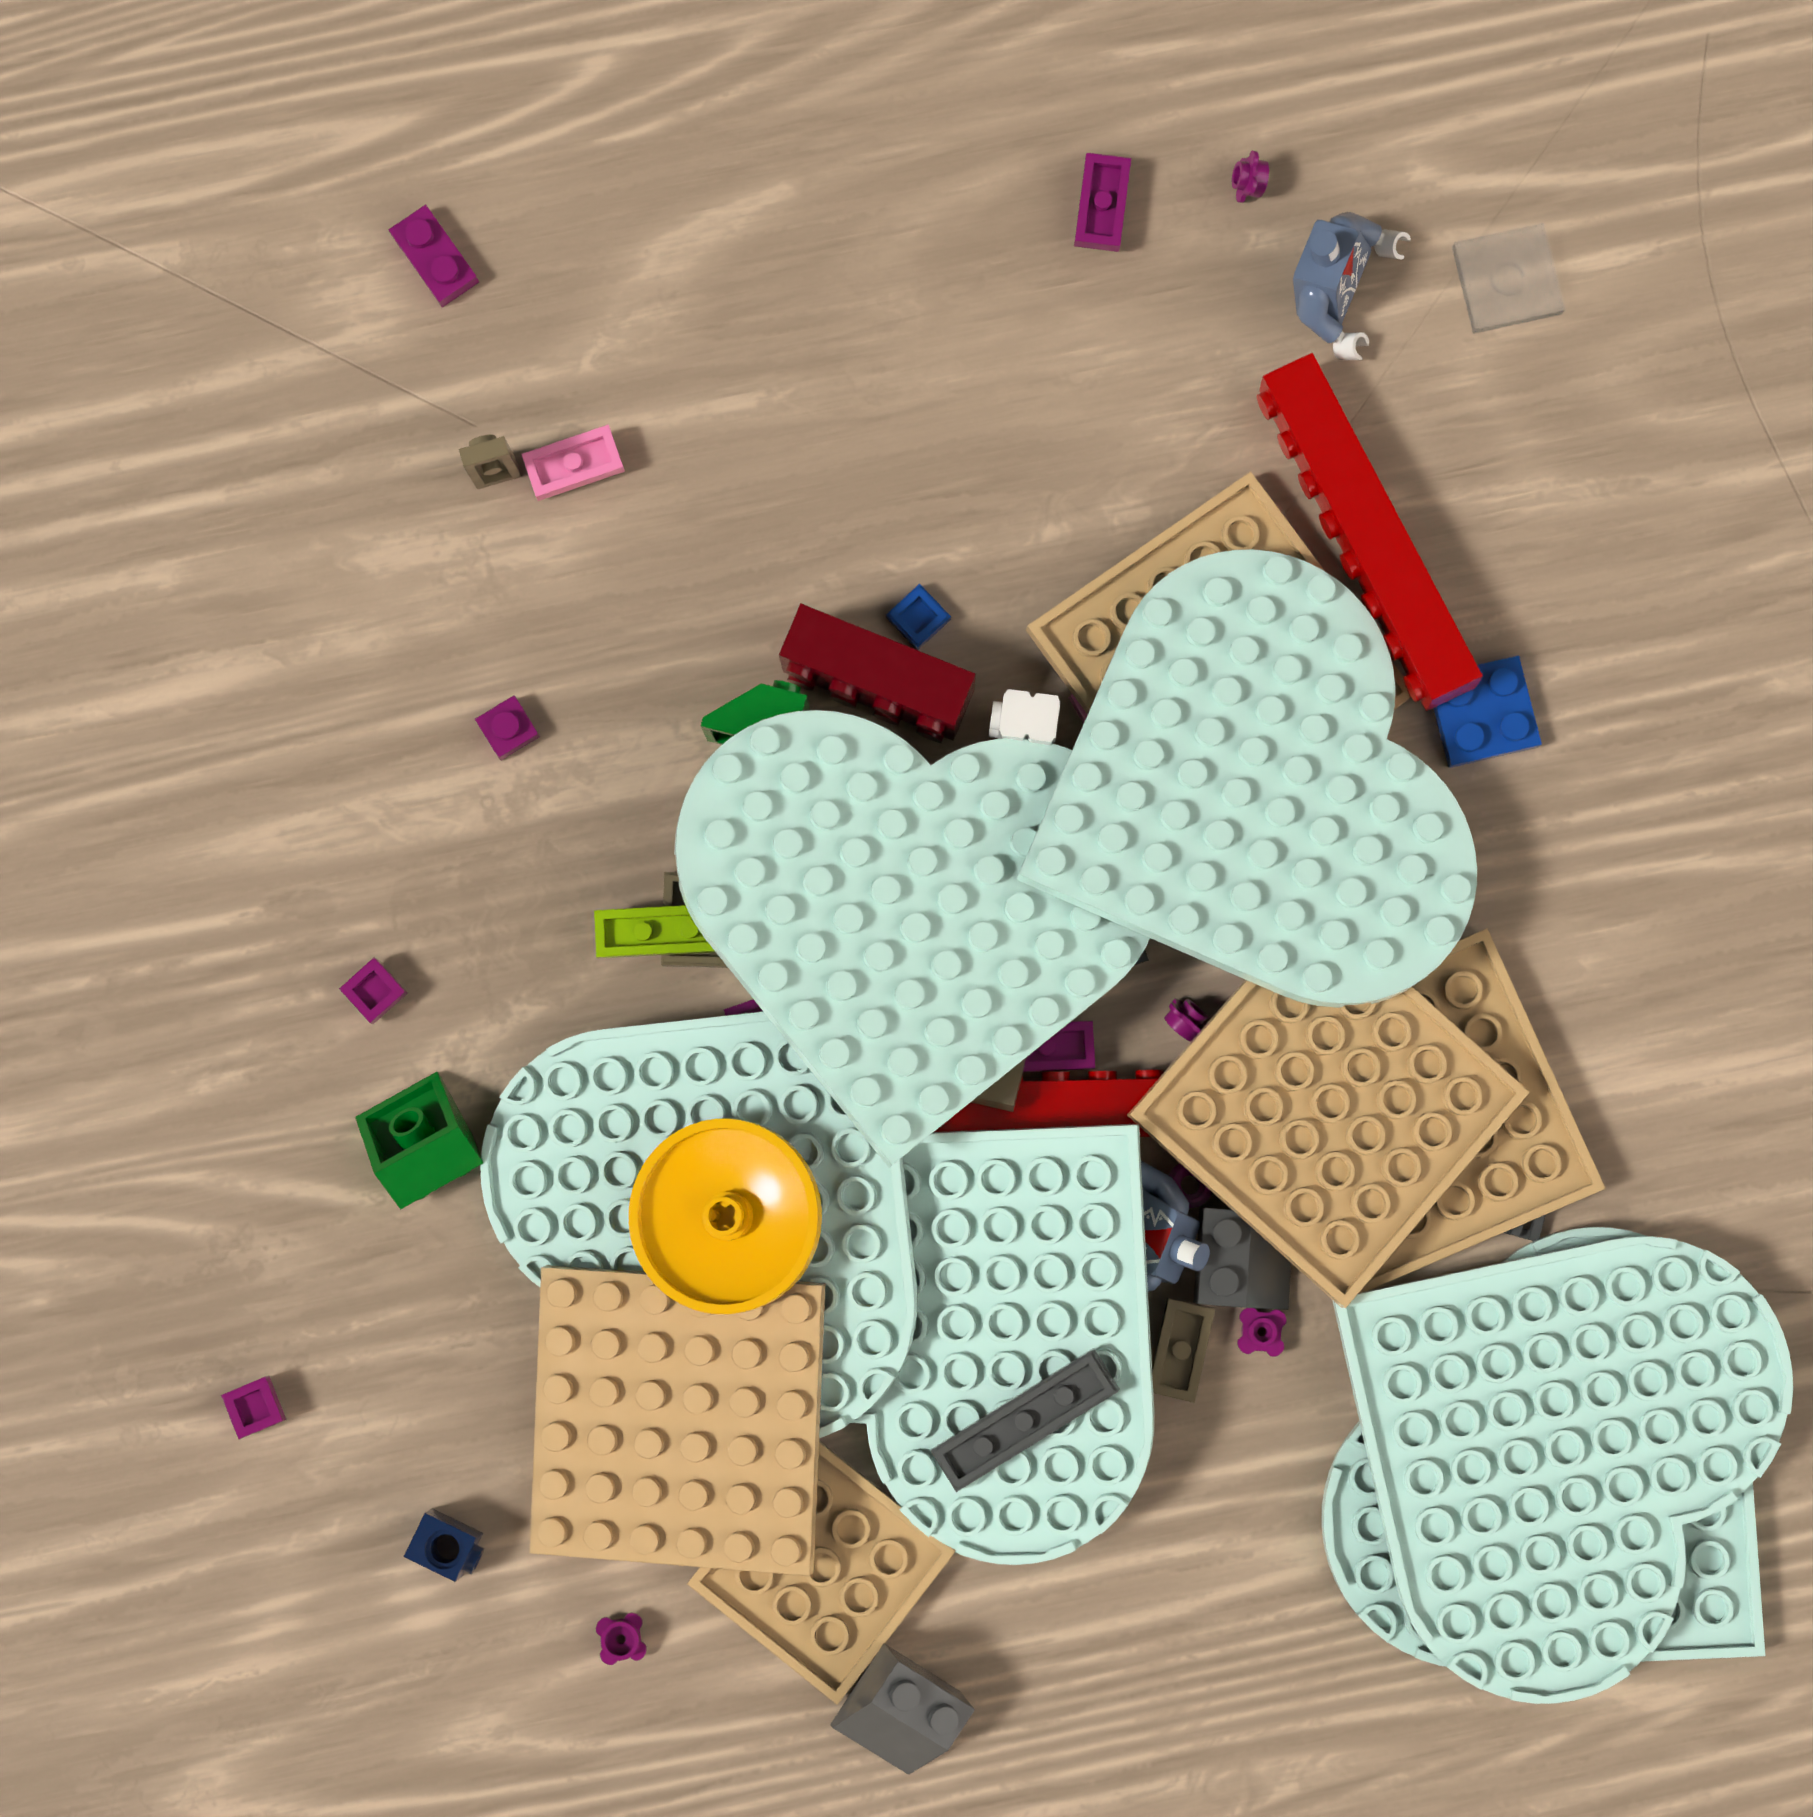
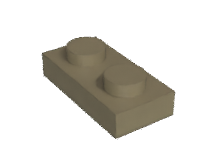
(489, 461)
(1181, 1349)

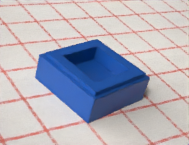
(918, 617)

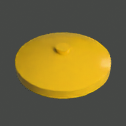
(725, 1216)

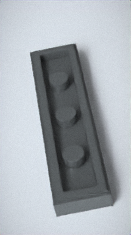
(1025, 1419)

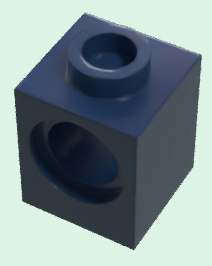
(424, 1545)

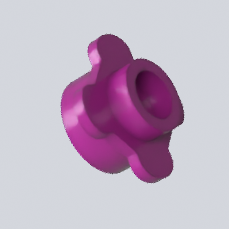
(1250, 177)
(1186, 1018)
(1271, 1341)
(613, 1650)

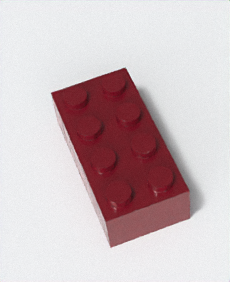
(876, 673)

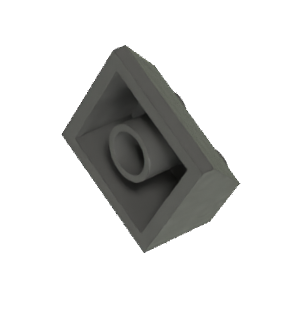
(1240, 1266)
(902, 1712)

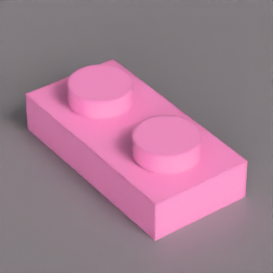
(573, 462)

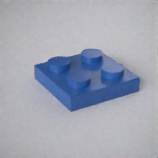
(1490, 718)

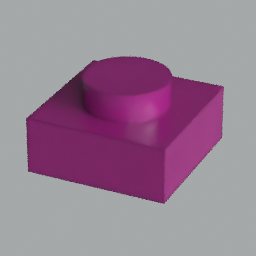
(507, 727)
(373, 990)
(253, 1407)

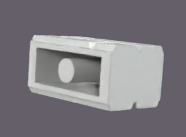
(1025, 717)

